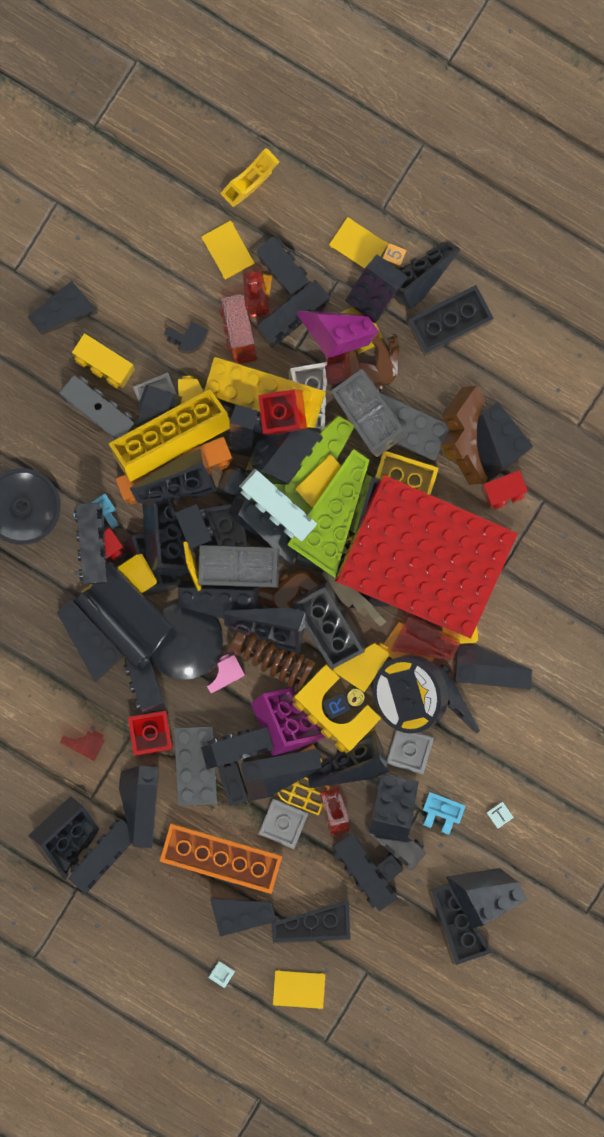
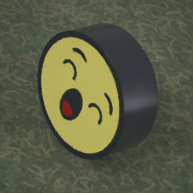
(355, 697)

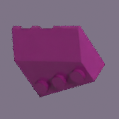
(338, 331)
(286, 724)

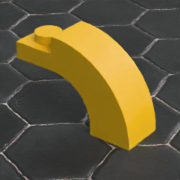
(251, 178)

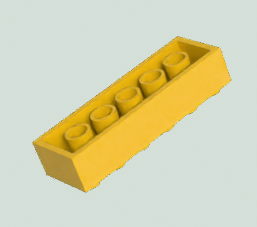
(243, 385)
(170, 435)

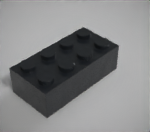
(450, 320)
(330, 625)

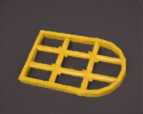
(306, 800)

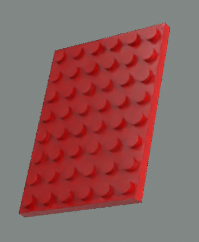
(426, 556)

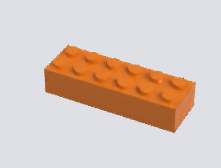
(215, 453)
(221, 858)

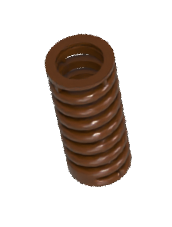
(239, 645)

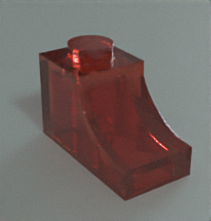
(255, 294)
(338, 369)
(88, 745)
(335, 811)

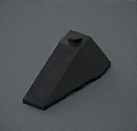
(483, 667)
(361, 763)

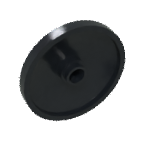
(27, 506)
(190, 645)

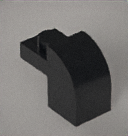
(191, 341)

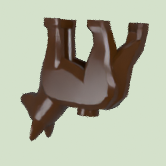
(385, 365)
(288, 590)

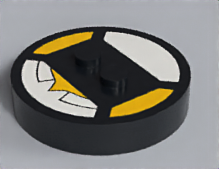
(410, 694)

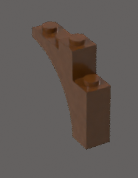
(461, 441)

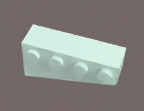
(277, 505)

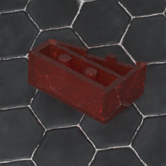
(238, 329)
(425, 640)

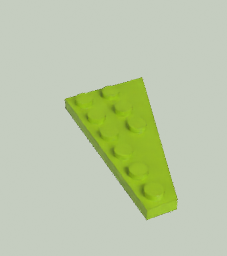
(333, 441)
(333, 516)

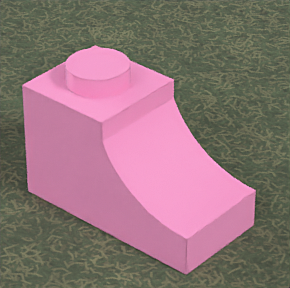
(228, 672)

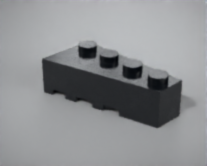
(285, 317)
(102, 857)
(366, 873)

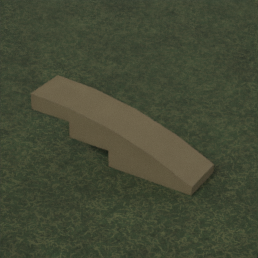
(350, 596)

